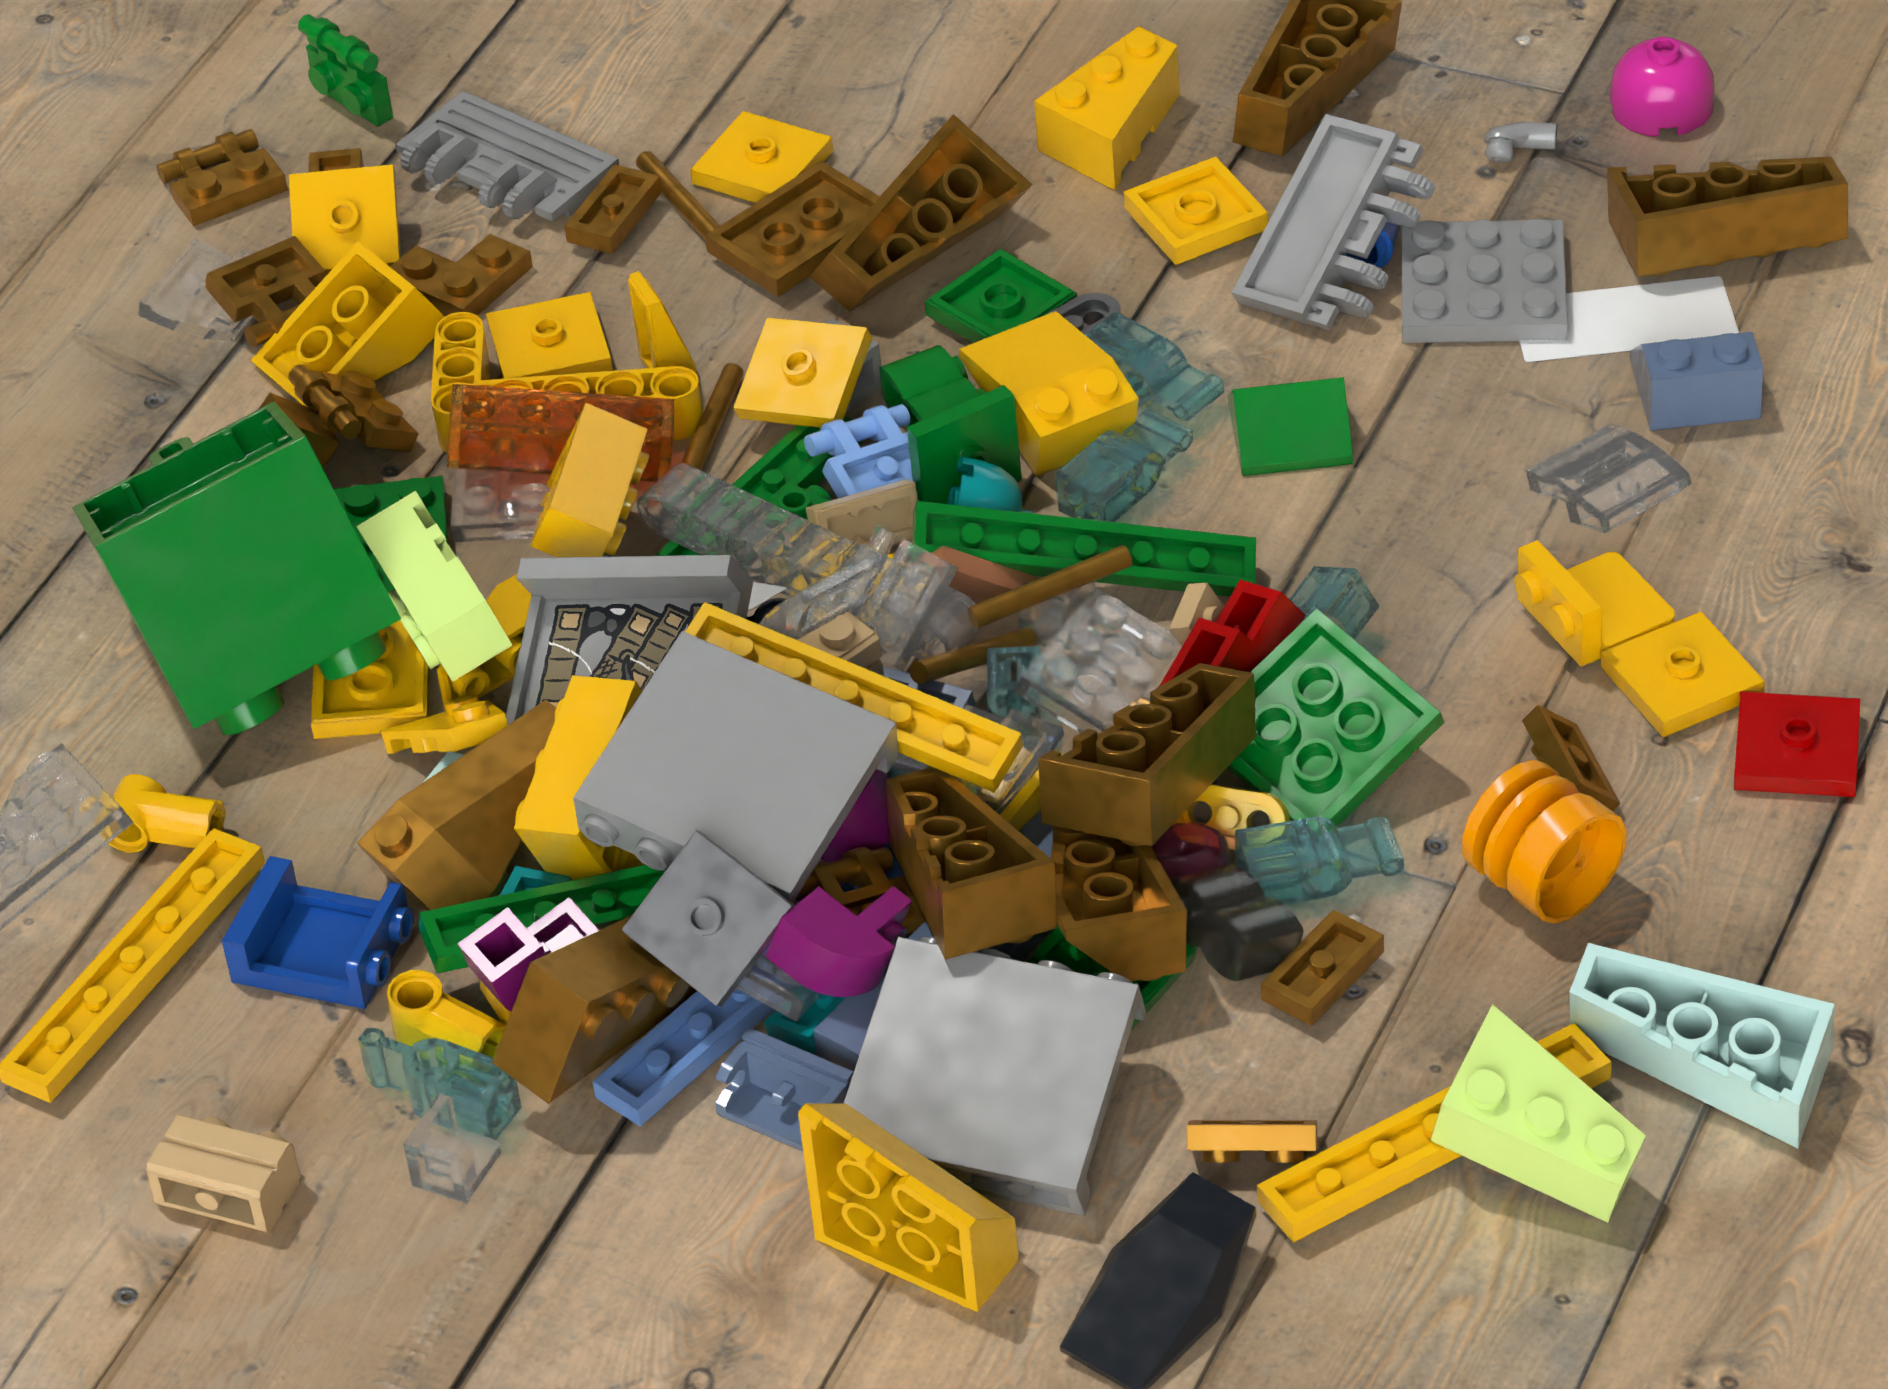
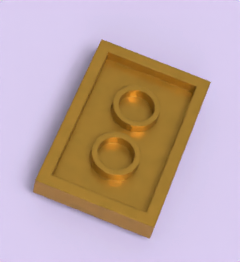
(791, 228)

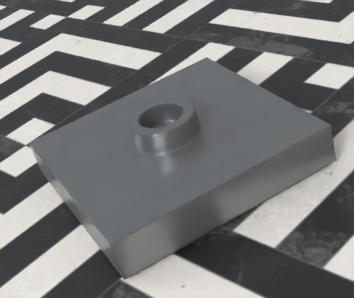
(708, 918)

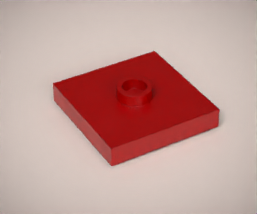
(1797, 744)

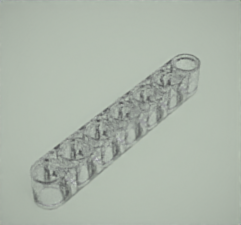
(774, 544)

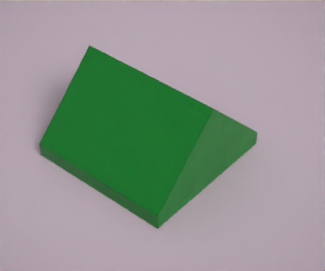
(1291, 426)

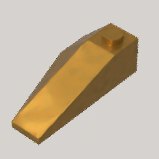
(457, 828)
(1118, 905)

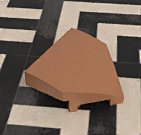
(980, 577)

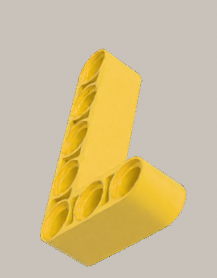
(464, 359)

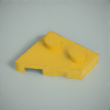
(460, 727)

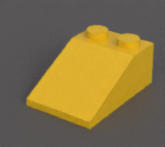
(353, 321)
(1061, 387)

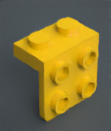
(1590, 603)

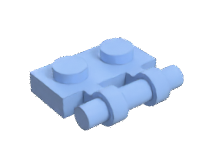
(866, 467)

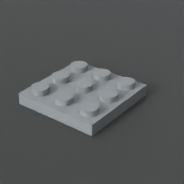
(1483, 281)

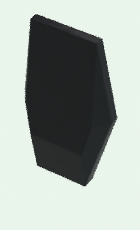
(1162, 1285)

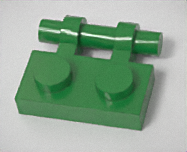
(346, 70)

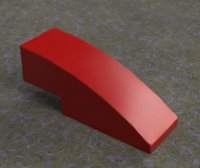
(1243, 634)

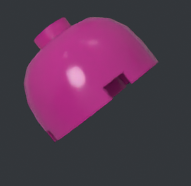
(1662, 87)

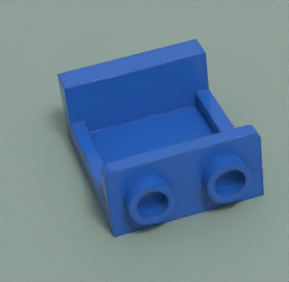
(315, 938)

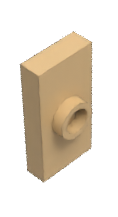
(860, 513)

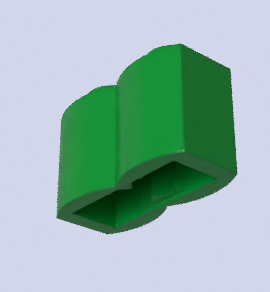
(926, 383)

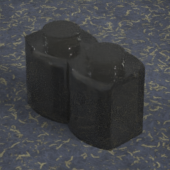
(1235, 922)

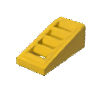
(656, 334)

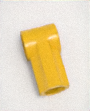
(163, 815)
(425, 1012)

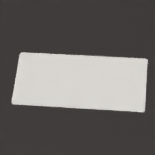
(1637, 315)

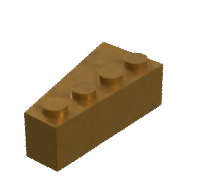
(1310, 66)
(929, 207)
(1726, 212)
(1152, 758)
(967, 865)
(584, 1009)

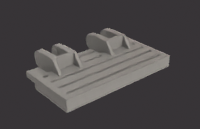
(504, 158)
(1328, 210)

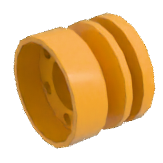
(1544, 841)

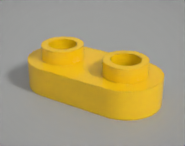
(1234, 809)

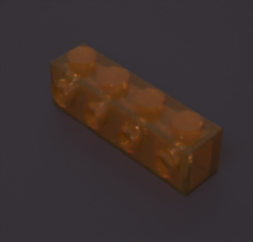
(530, 427)

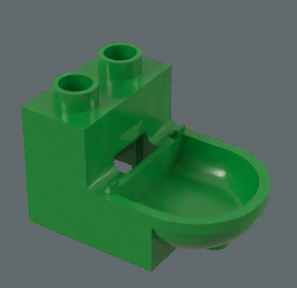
(240, 568)

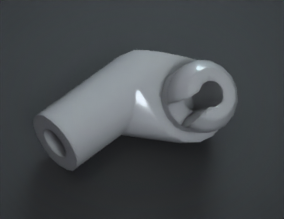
(1526, 135)

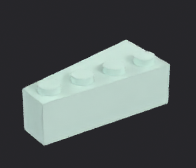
(1708, 1035)

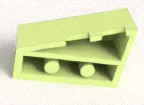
(433, 589)
(1537, 1121)

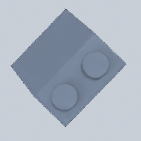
(1699, 380)

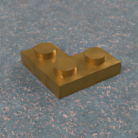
(472, 280)

